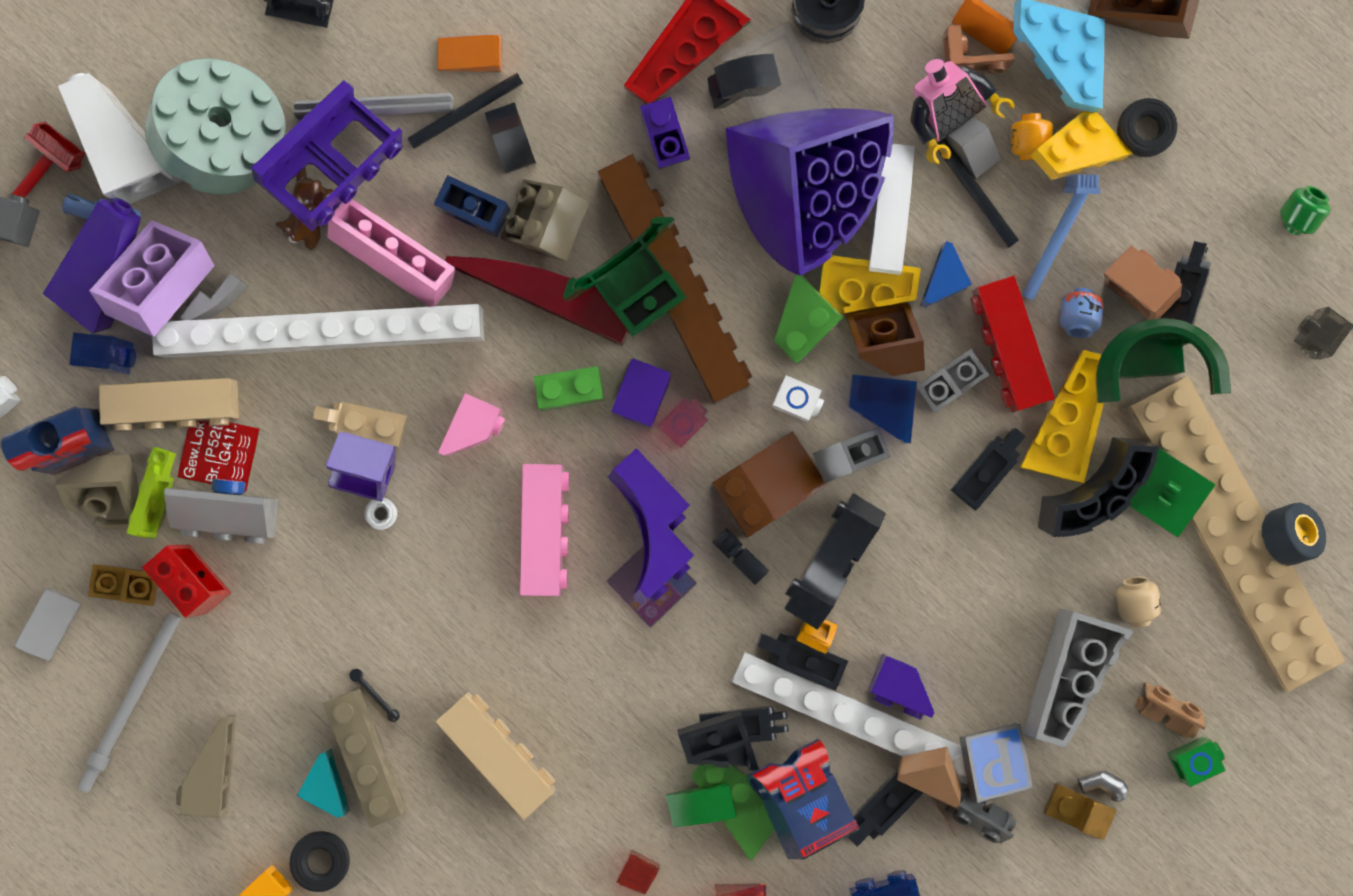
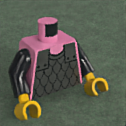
(947, 101)

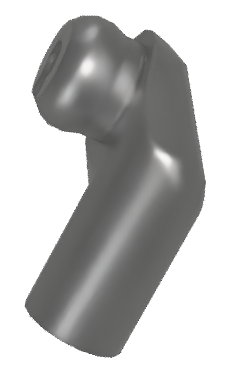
(1105, 781)

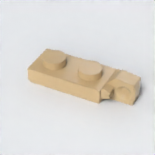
(364, 422)

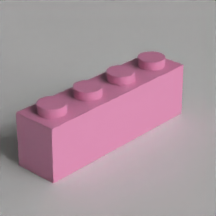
(390, 252)
(543, 530)

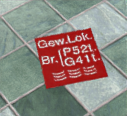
(218, 452)

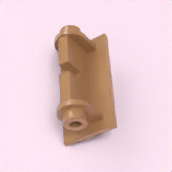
(1184, 716)

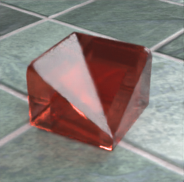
(638, 872)

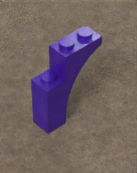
(656, 509)

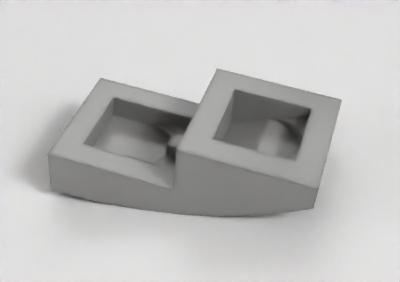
(206, 307)

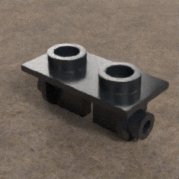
(303, 11)

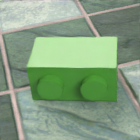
(569, 388)

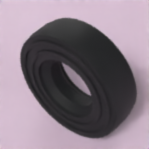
(1161, 113)
(305, 876)

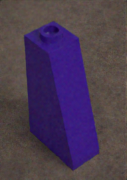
(97, 246)

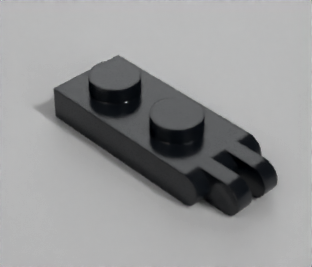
(758, 722)

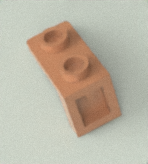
(956, 46)

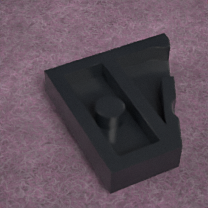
(718, 742)

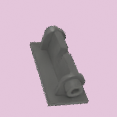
(992, 824)

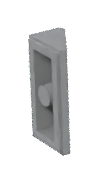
(47, 624)

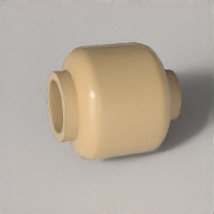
(1138, 601)

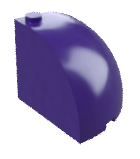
(808, 179)

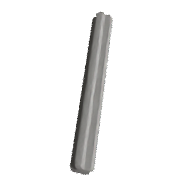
(391, 104)

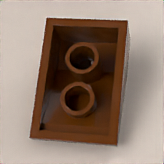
(1152, 17)
(769, 484)

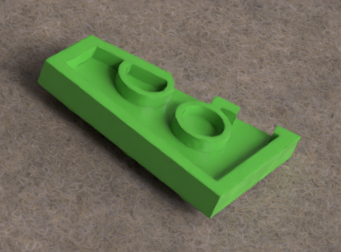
(752, 822)

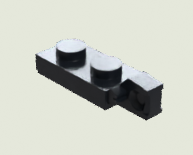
(1194, 277)
(988, 469)
(804, 660)
(883, 809)

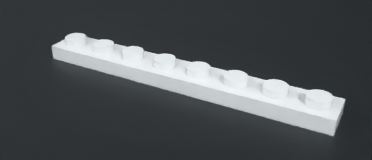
(841, 711)

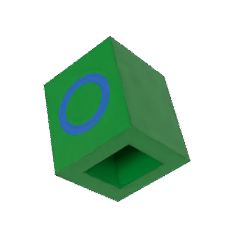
(1197, 761)

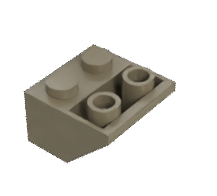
(545, 219)

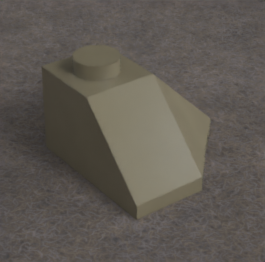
(101, 489)

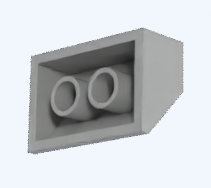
(221, 514)

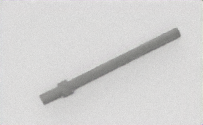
(100, 758)

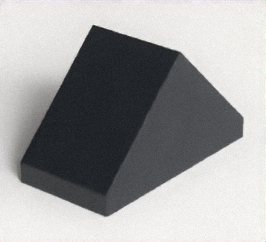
(510, 138)

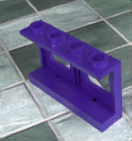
(311, 145)

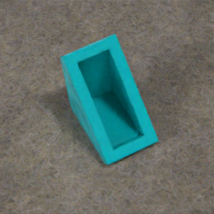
(324, 786)

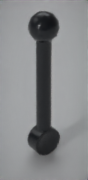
(357, 675)

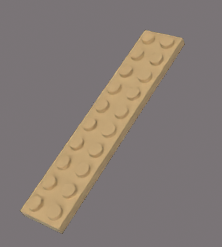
(1231, 531)

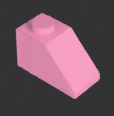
(471, 426)

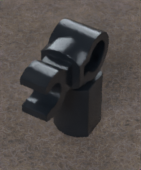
(743, 558)

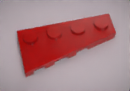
(683, 45)

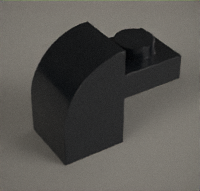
(743, 78)

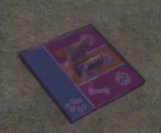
(626, 580)

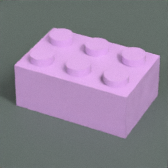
(152, 278)

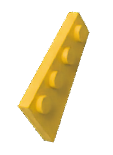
(1070, 427)

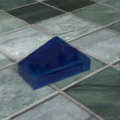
(885, 403)

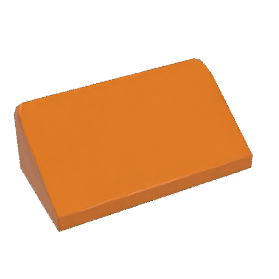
(985, 25)

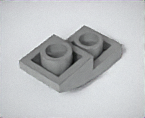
(953, 380)

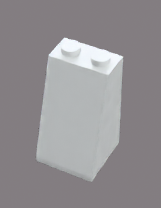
(113, 141)

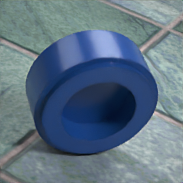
(228, 486)

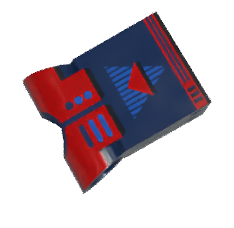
(57, 442)
(804, 801)

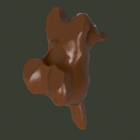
(310, 194)

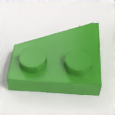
(804, 320)

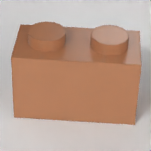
(1143, 283)

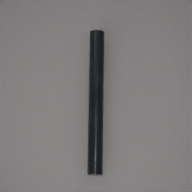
(465, 110)
(979, 197)

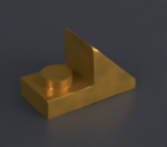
(1079, 811)

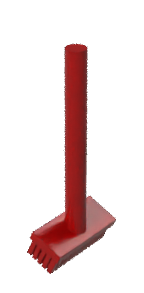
(54, 149)

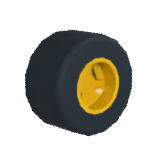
(1294, 534)

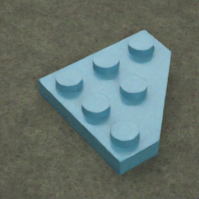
(1066, 49)

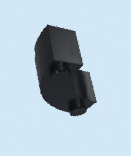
(1104, 494)
(826, 573)

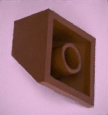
(888, 338)

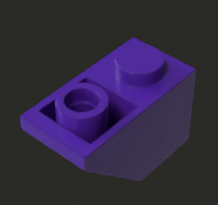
(664, 133)
(900, 684)

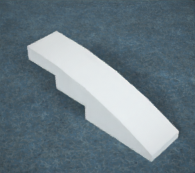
(892, 212)

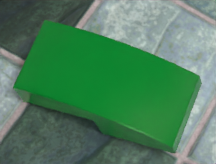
(701, 805)

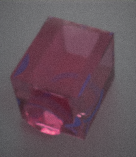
(684, 422)

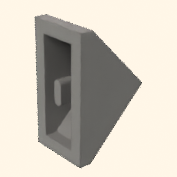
(974, 147)

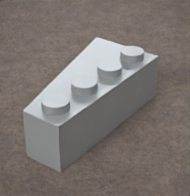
(1071, 674)

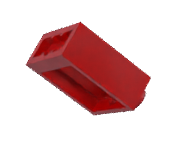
(176, 574)

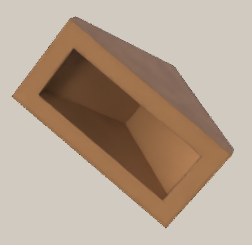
(932, 774)

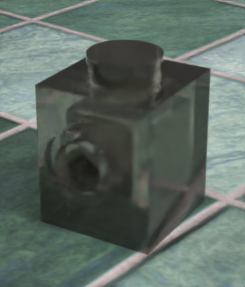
(1322, 333)

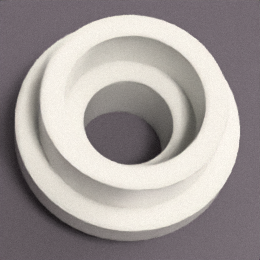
(371, 518)

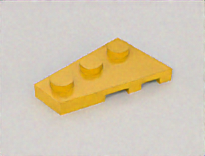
(1080, 145)
(852, 287)

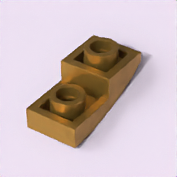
(122, 585)

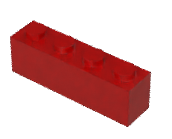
(1012, 344)

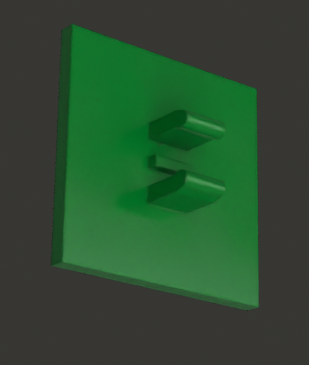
(1172, 494)

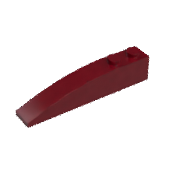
(545, 291)

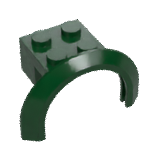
(634, 282)
(1156, 350)

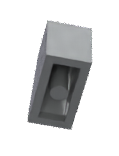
(851, 455)

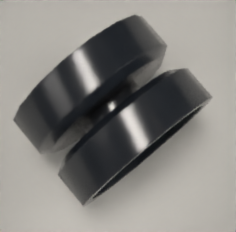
(826, 21)

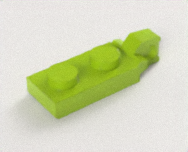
(150, 503)

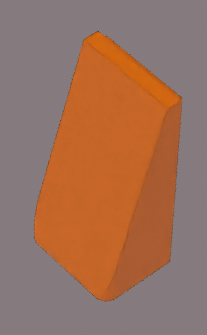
(470, 53)

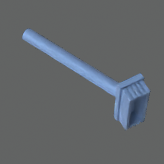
(1081, 186)

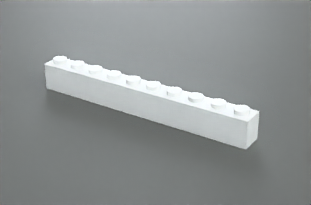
(320, 331)

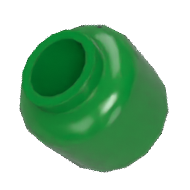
(1305, 210)

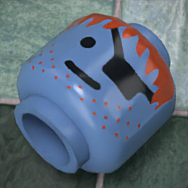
(1081, 313)

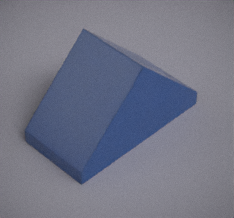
(946, 278)

